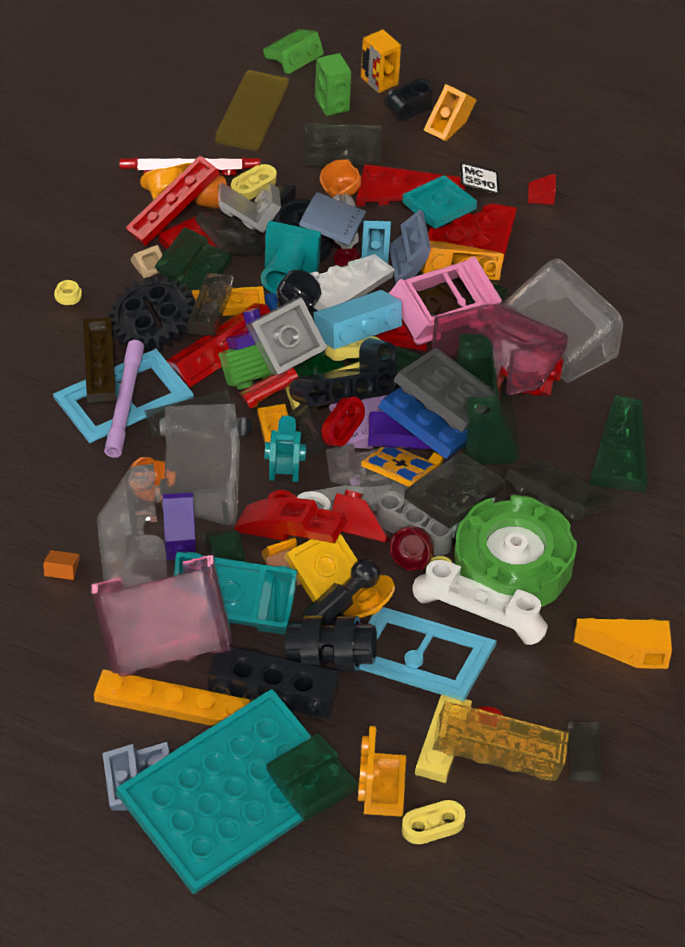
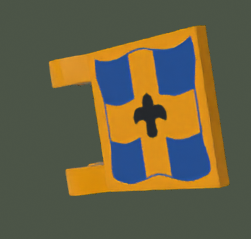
(401, 464)

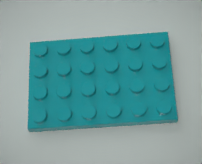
(214, 797)

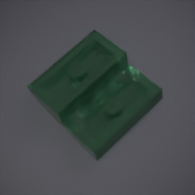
(191, 259)
(311, 777)

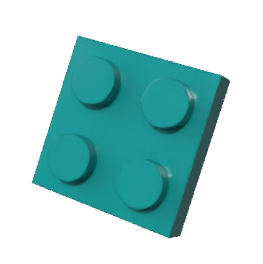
(440, 201)

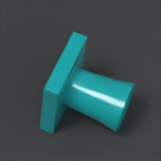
(287, 250)

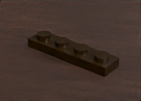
(99, 360)

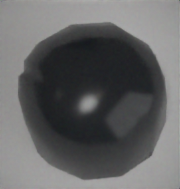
(297, 285)

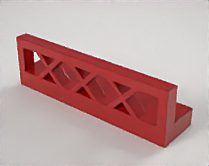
(202, 356)

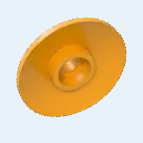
(371, 600)

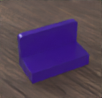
(390, 434)

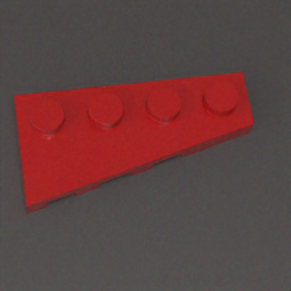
(389, 184)

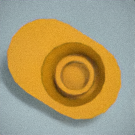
(159, 179)

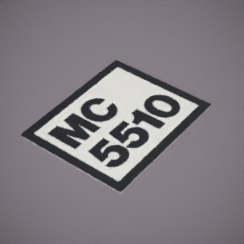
(479, 178)

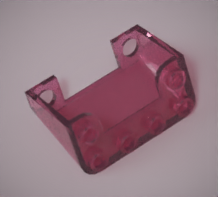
(163, 618)

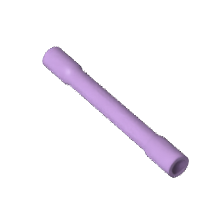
(117, 433)

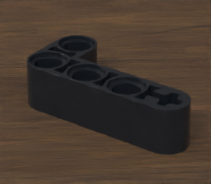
(371, 379)

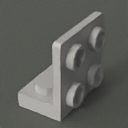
(252, 215)

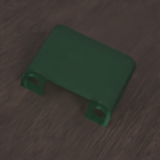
(490, 436)

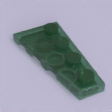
(621, 451)

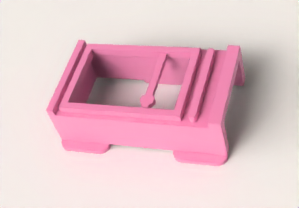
(415, 312)

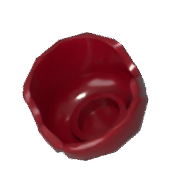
(412, 548)

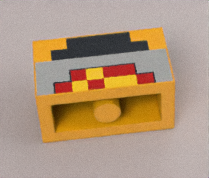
(380, 61)

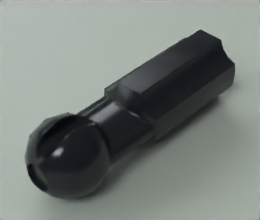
(338, 597)

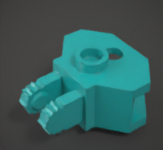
(285, 450)

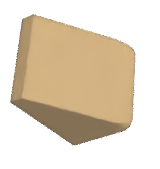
(146, 260)

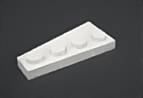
(351, 281)

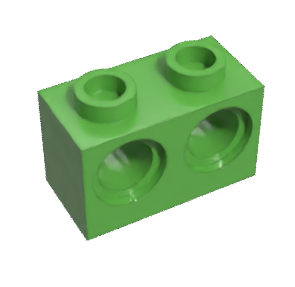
(332, 84)

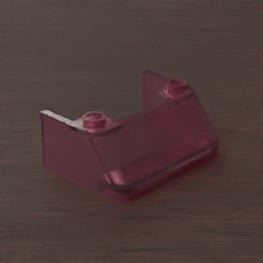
(519, 342)

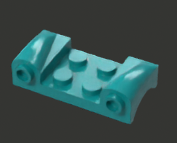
(253, 592)

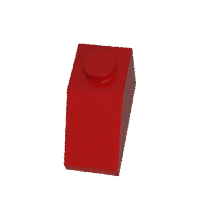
(360, 517)

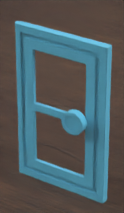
(67, 397)
(410, 675)

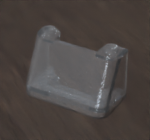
(571, 305)
(202, 459)
(119, 524)

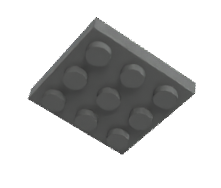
(443, 387)

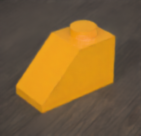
(449, 113)

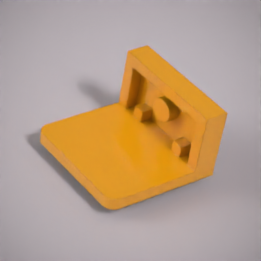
(381, 779)

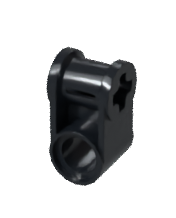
(412, 99)

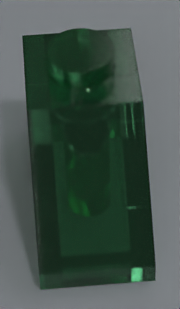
(225, 544)

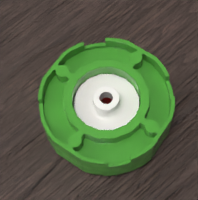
(516, 547)

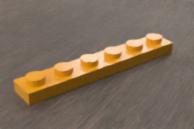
(166, 698)

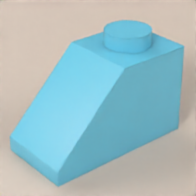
(376, 239)

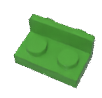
(295, 49)

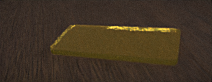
(251, 110)

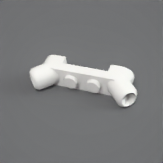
(517, 612)

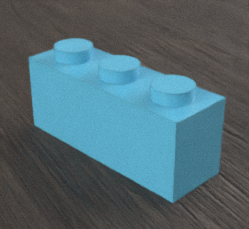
(358, 318)

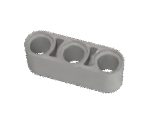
(397, 513)

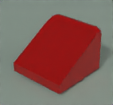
(542, 190)

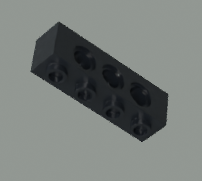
(251, 674)

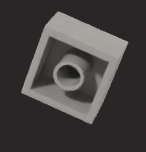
(286, 336)

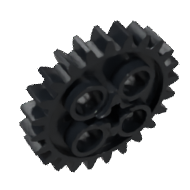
(170, 304)

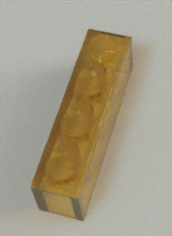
(500, 741)

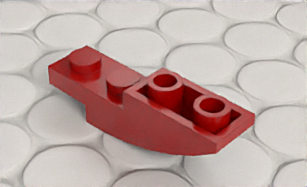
(291, 516)

